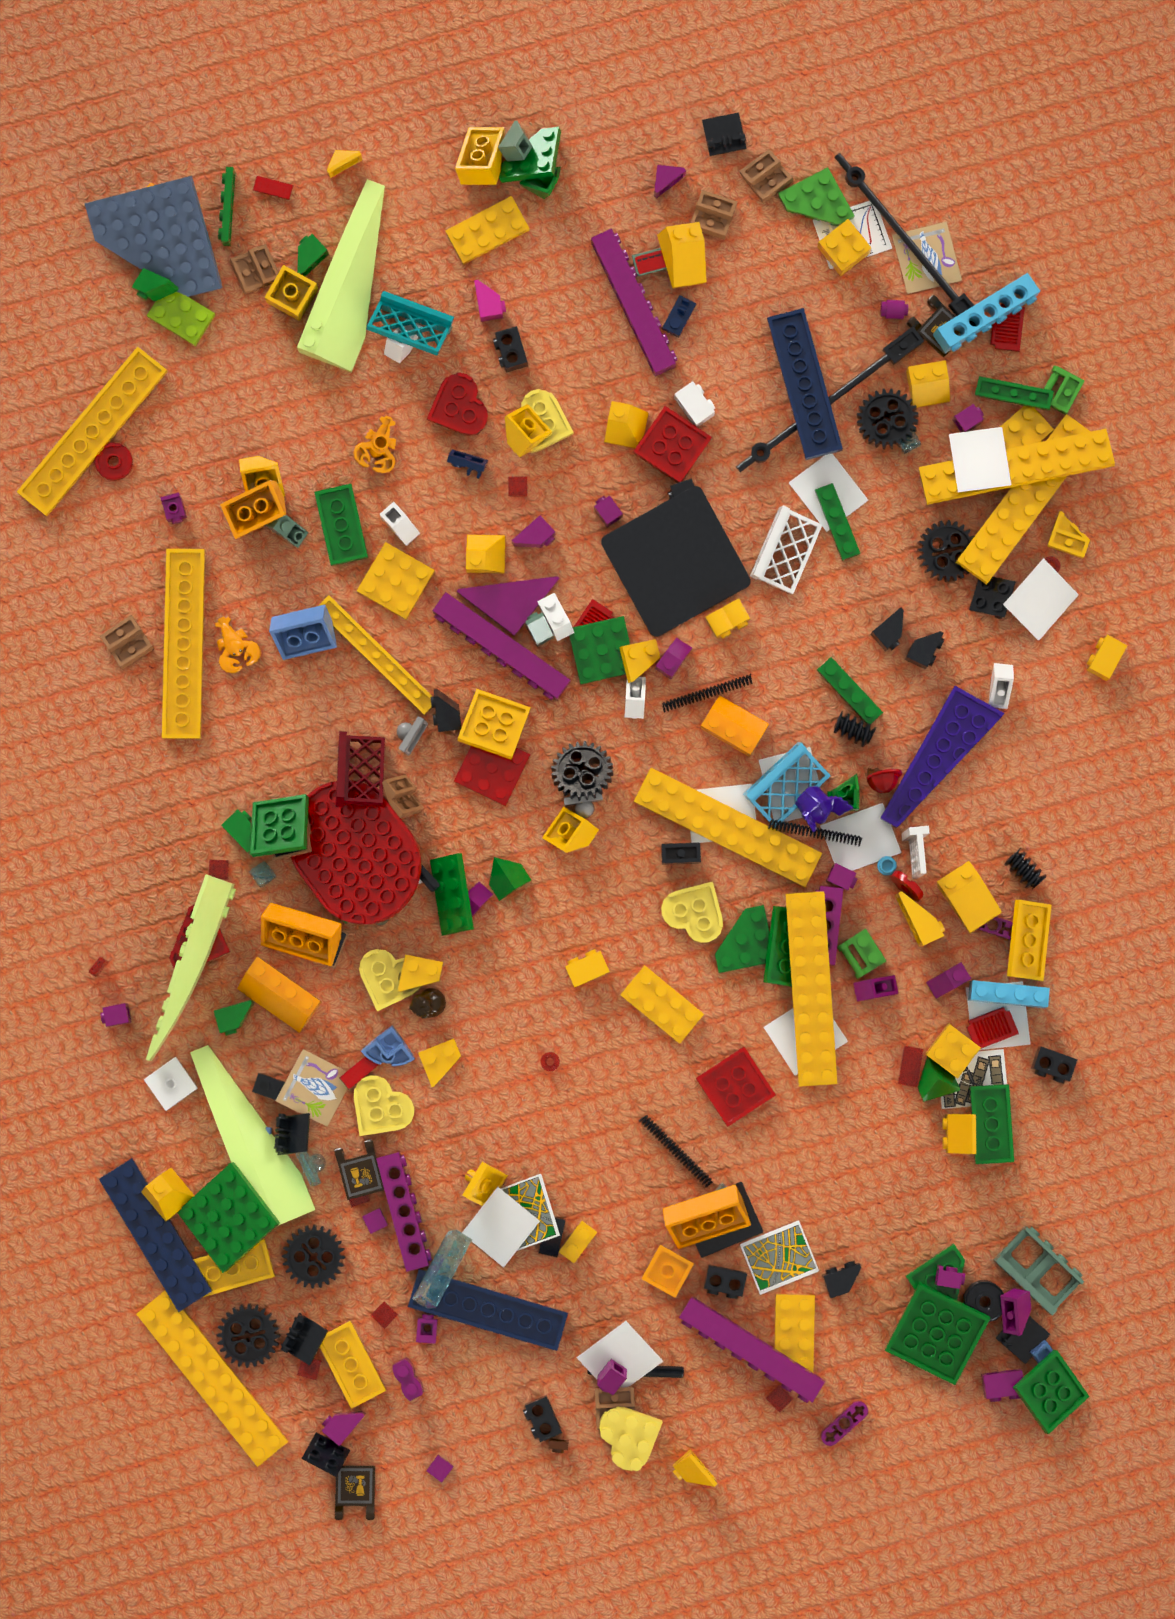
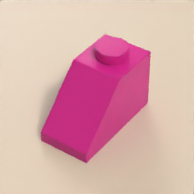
(489, 302)

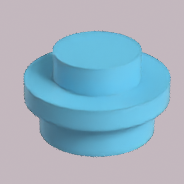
(886, 865)

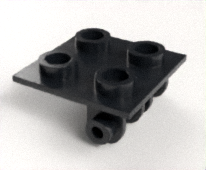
(724, 134)
(991, 597)
(292, 1133)
(304, 1339)
(1022, 1345)
(325, 1454)

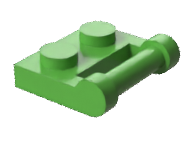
(1067, 391)
(867, 951)

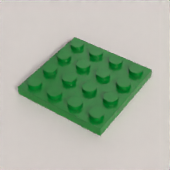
(228, 1217)
(937, 1333)

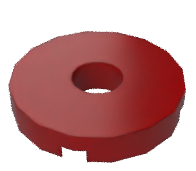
(116, 472)
(908, 887)

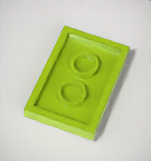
(182, 316)

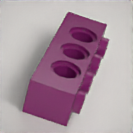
(834, 896)

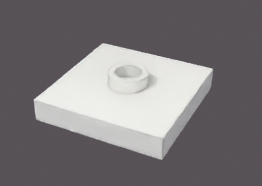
(170, 1083)

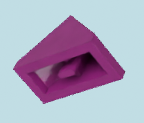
(666, 178)
(478, 897)

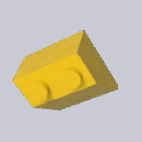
(928, 384)

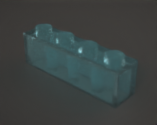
(442, 1269)

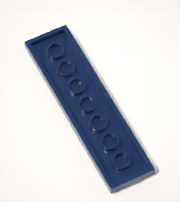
(804, 384)
(155, 1236)
(497, 1313)

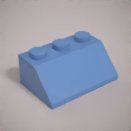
(303, 632)

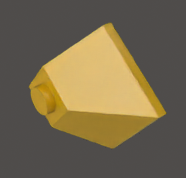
(625, 425)
(525, 430)
(258, 471)
(485, 554)
(570, 831)
(167, 1194)
(693, 1470)

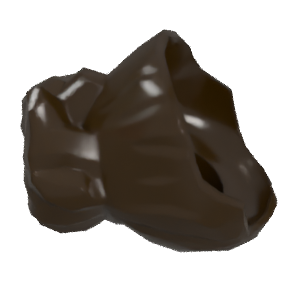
(428, 1003)

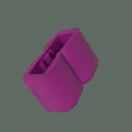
(410, 1383)

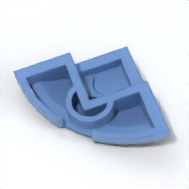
(388, 1048)

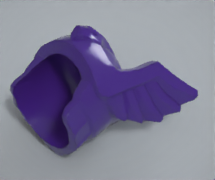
(817, 806)

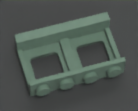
(1030, 1278)

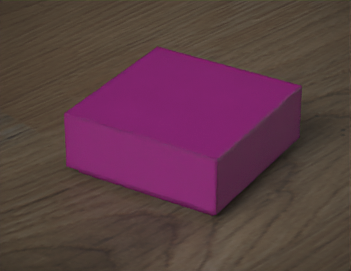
(375, 1220)
(439, 1468)

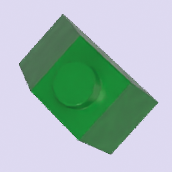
(310, 254)
(153, 286)
(239, 827)
(232, 1017)

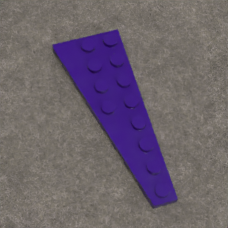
(950, 738)

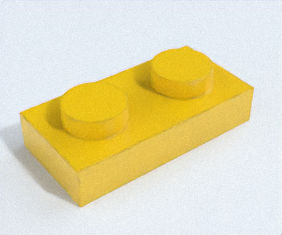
(578, 1241)

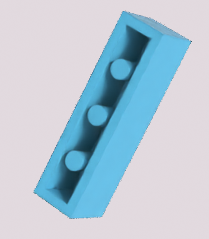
(1008, 994)

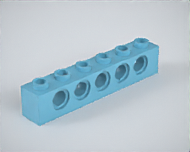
(1023, 286)

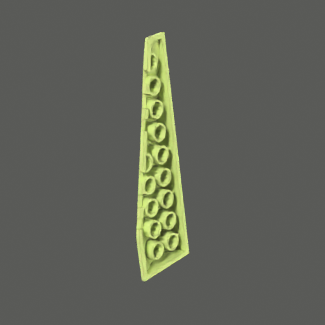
(342, 305)
(201, 934)
(249, 1142)

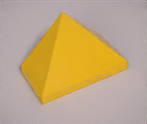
(343, 160)

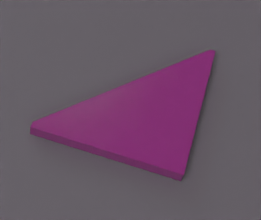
(509, 602)

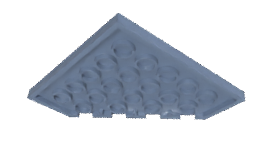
(160, 232)

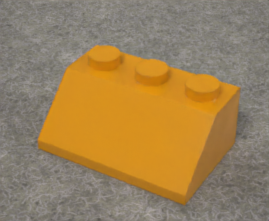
(254, 508)
(734, 726)

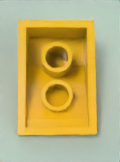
(480, 156)
(684, 254)
(969, 897)
(922, 923)
(959, 1133)

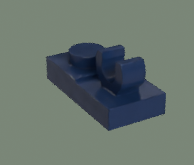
(679, 316)
(461, 459)

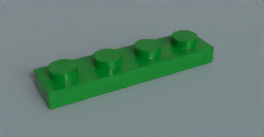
(227, 199)
(1014, 393)
(837, 521)
(849, 691)

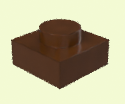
(558, 1445)

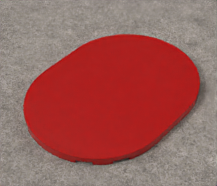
(360, 858)

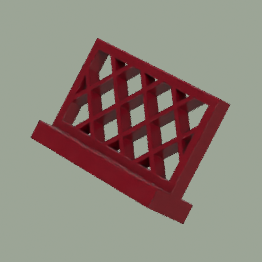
(343, 770)

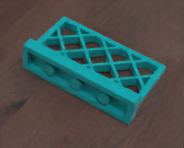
(414, 313)

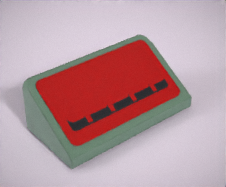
(648, 262)

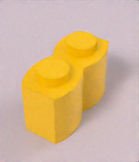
(727, 619)

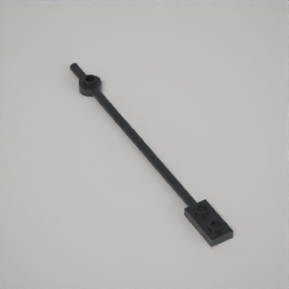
(959, 303)
(893, 352)

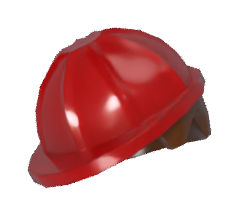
(883, 780)

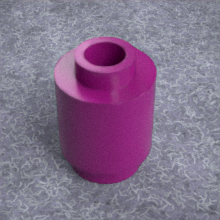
(894, 309)

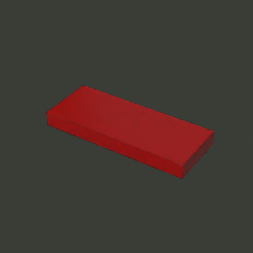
(273, 187)
(357, 1072)

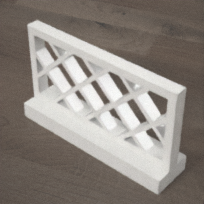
(773, 540)
(916, 845)

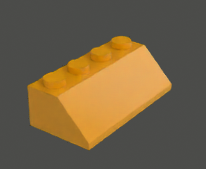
(300, 934)
(278, 994)
(706, 1216)

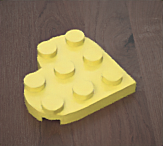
(550, 412)
(695, 911)
(382, 977)
(380, 1108)
(630, 1435)

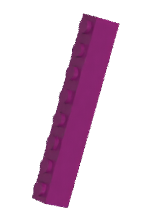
(633, 302)
(501, 646)
(752, 1349)

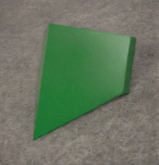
(542, 186)
(848, 791)
(507, 877)
(936, 1081)

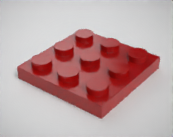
(672, 445)
(491, 774)
(735, 1086)

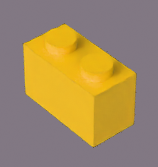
(1106, 657)
(586, 969)

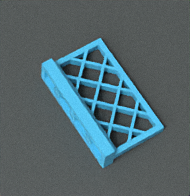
(775, 772)

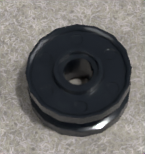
(984, 1288)

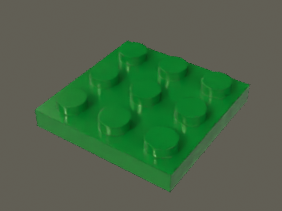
(598, 650)
(279, 825)
(1051, 1391)

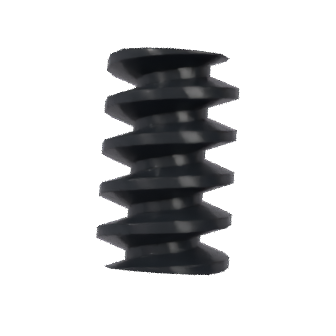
(854, 729)
(1024, 869)

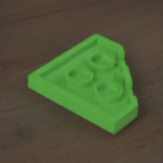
(817, 199)

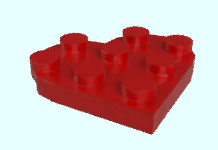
(458, 406)

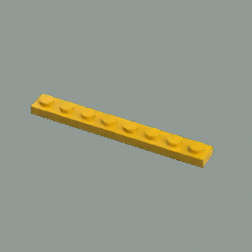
(378, 656)

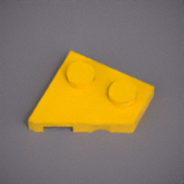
(1067, 537)
(639, 658)
(419, 972)
(439, 1060)

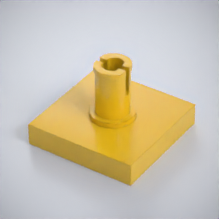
(483, 1183)

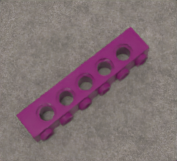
(410, 1260)

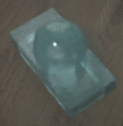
(311, 1166)

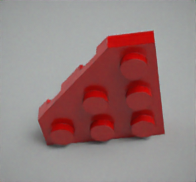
(219, 947)

